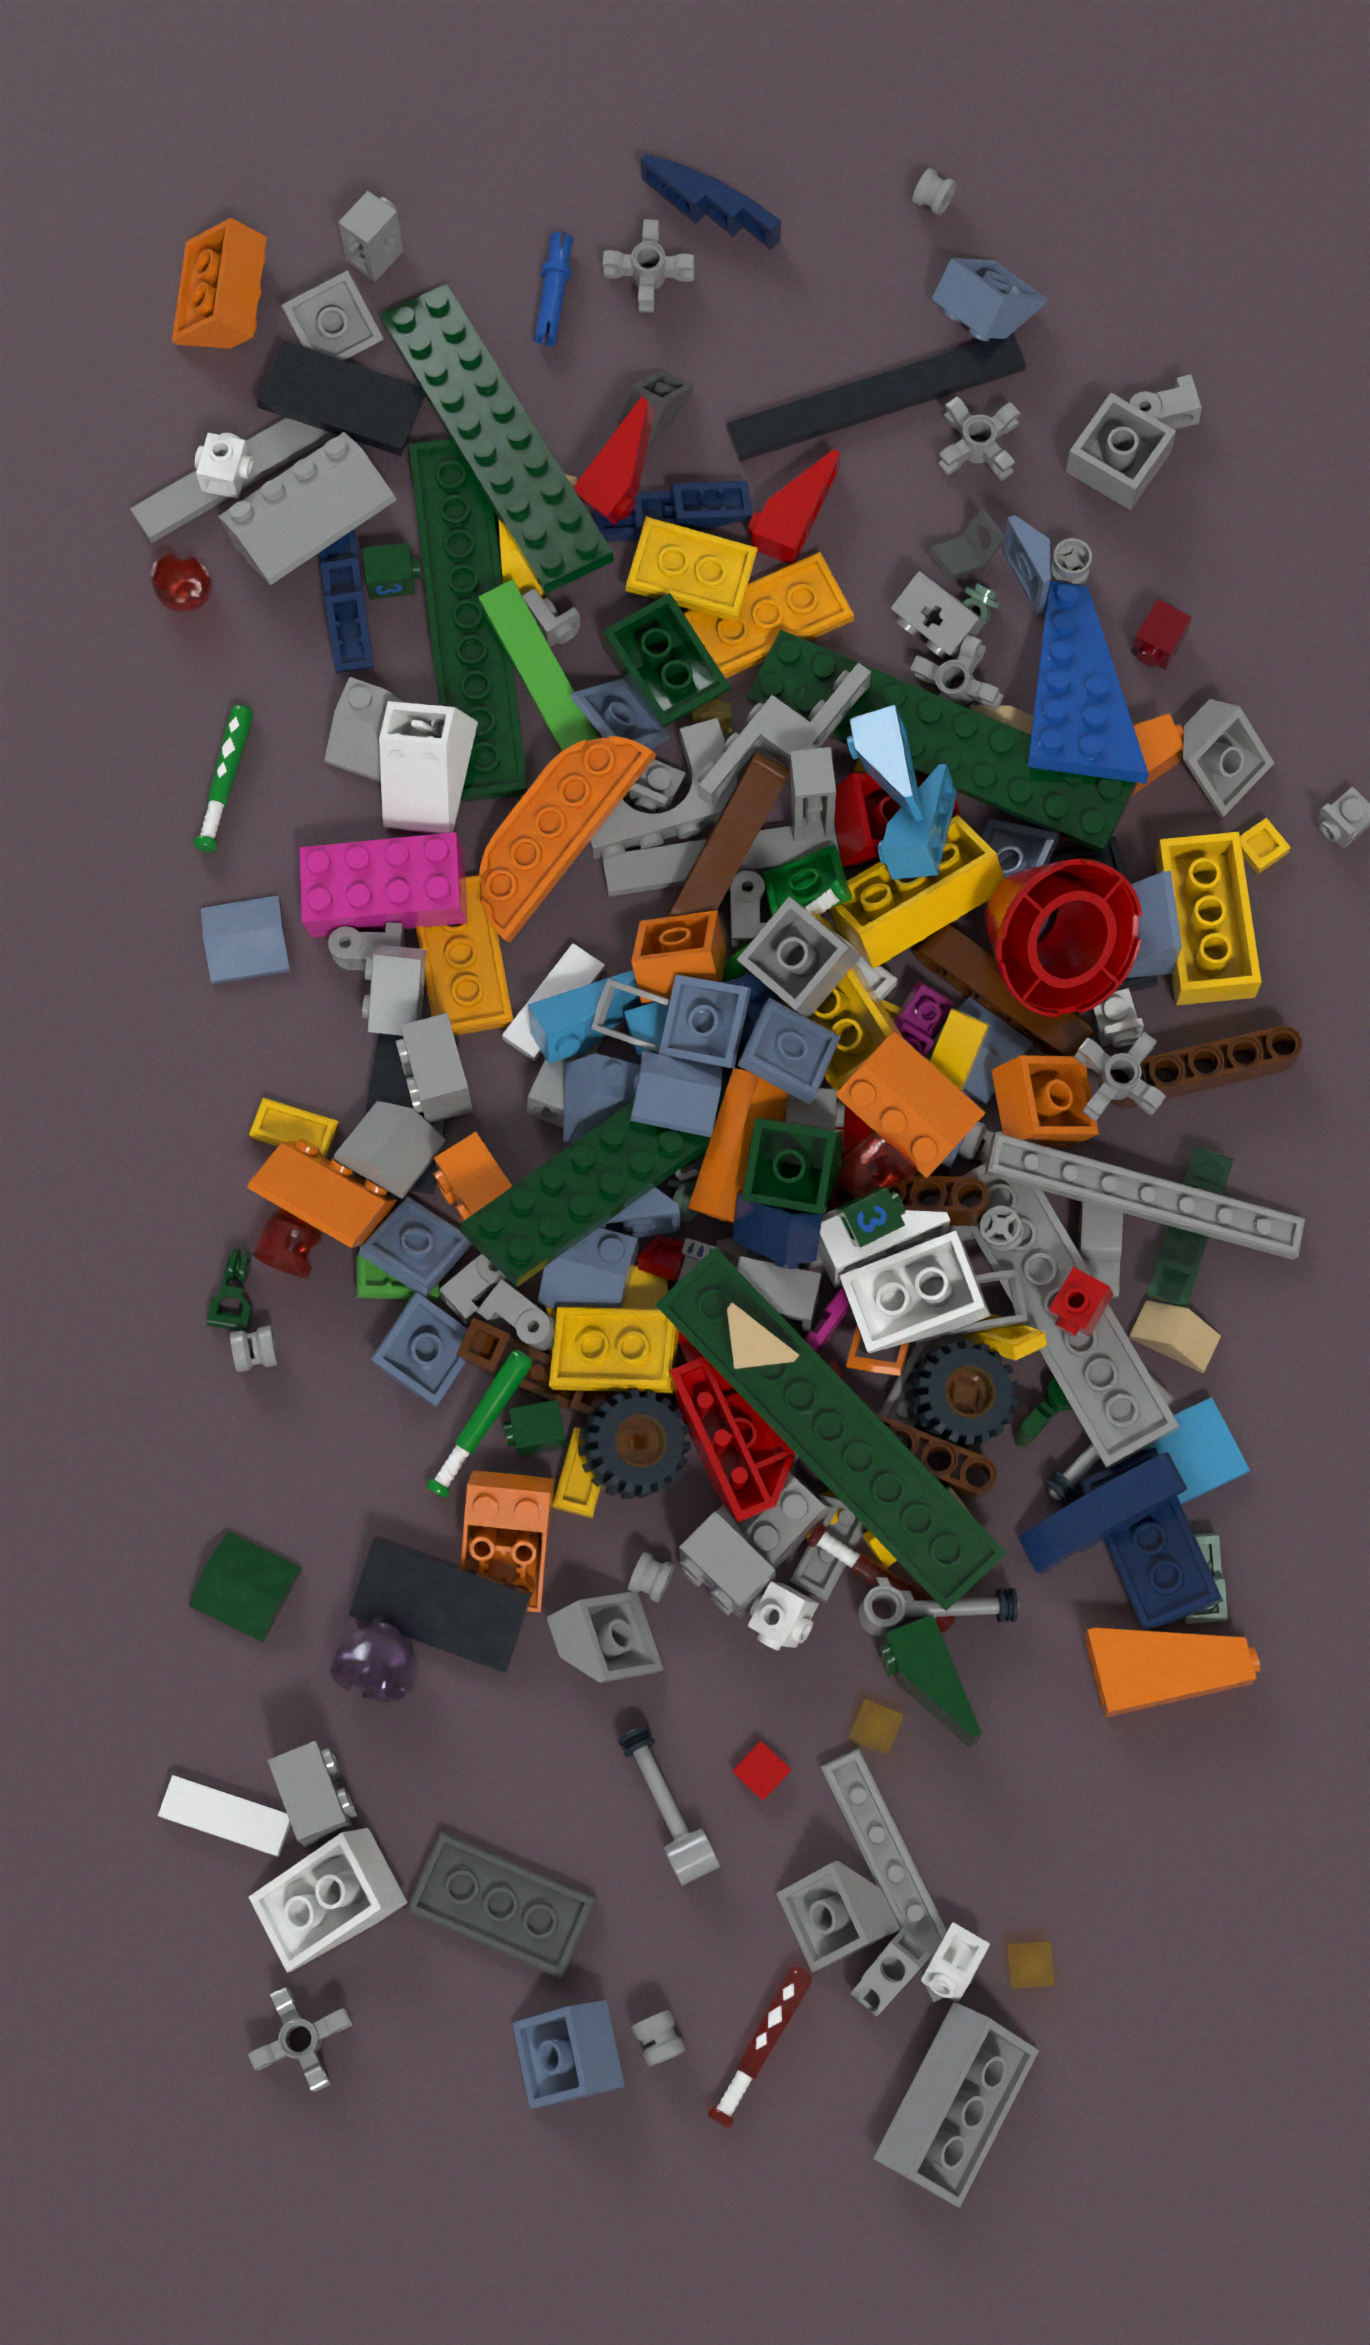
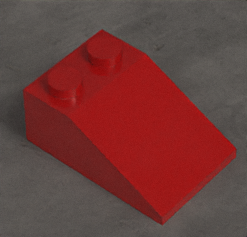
(863, 816)

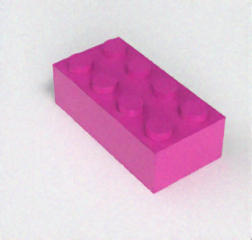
(382, 882)

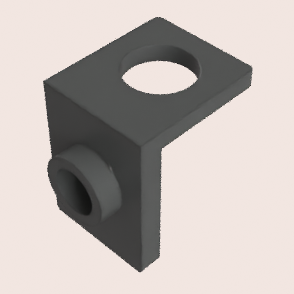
(966, 553)

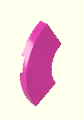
(833, 1317)

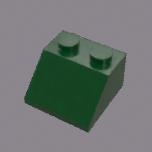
(792, 1164)

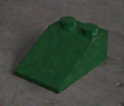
(664, 661)
(926, 1672)

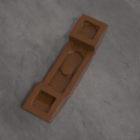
(489, 1348)

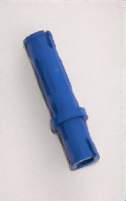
(555, 274)

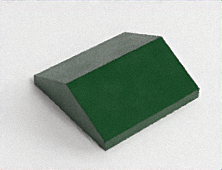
(244, 1586)

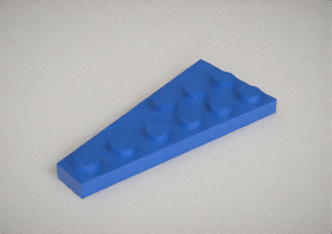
(1079, 703)

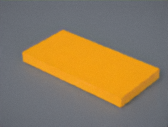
(793, 599)
(466, 969)

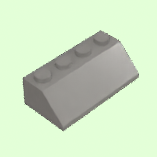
(306, 508)
(956, 2104)

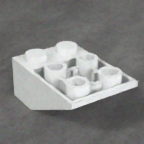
(423, 765)

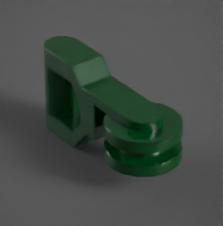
(235, 1266)
(1042, 1415)

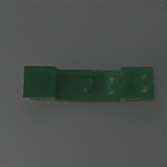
(1184, 1249)

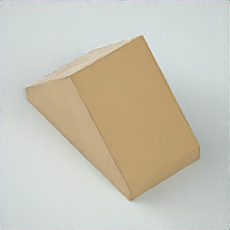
(1176, 1334)
(753, 1343)

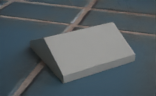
(332, 319)
(391, 1147)

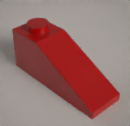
(616, 472)
(791, 512)

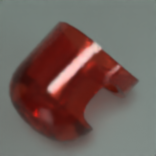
(873, 1160)
(276, 1239)

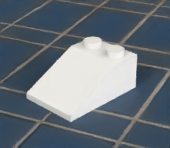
(842, 1257)
(915, 1293)
(327, 1898)

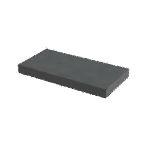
(501, 1905)

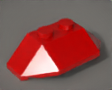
(733, 1441)

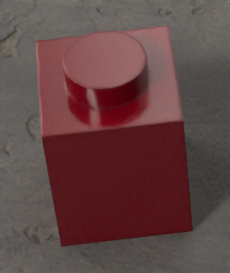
(1161, 635)

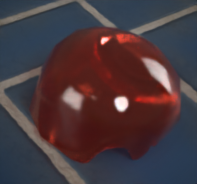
(181, 583)

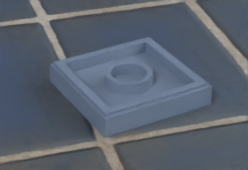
(789, 1051)
(415, 1246)

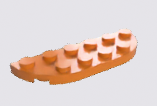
(554, 826)

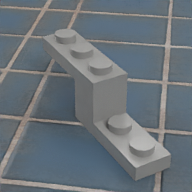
(782, 730)

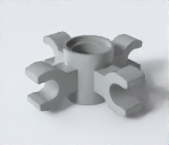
(648, 279)
(979, 425)
(971, 689)
(1094, 1057)
(292, 2020)

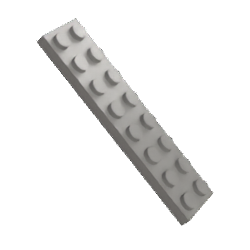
(1097, 1372)

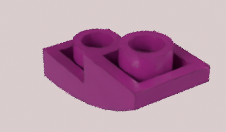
(922, 1015)

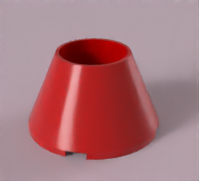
(1085, 950)

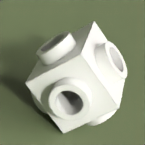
(223, 464)
(782, 1616)

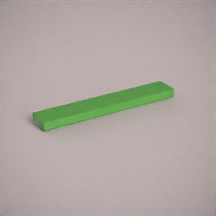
(536, 665)

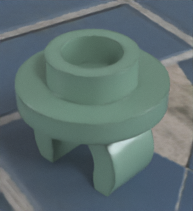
(983, 598)
(682, 1197)

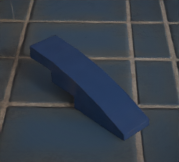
(702, 195)
(686, 505)
(346, 605)
(1103, 1512)

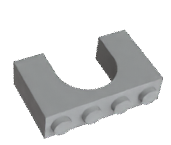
(631, 828)

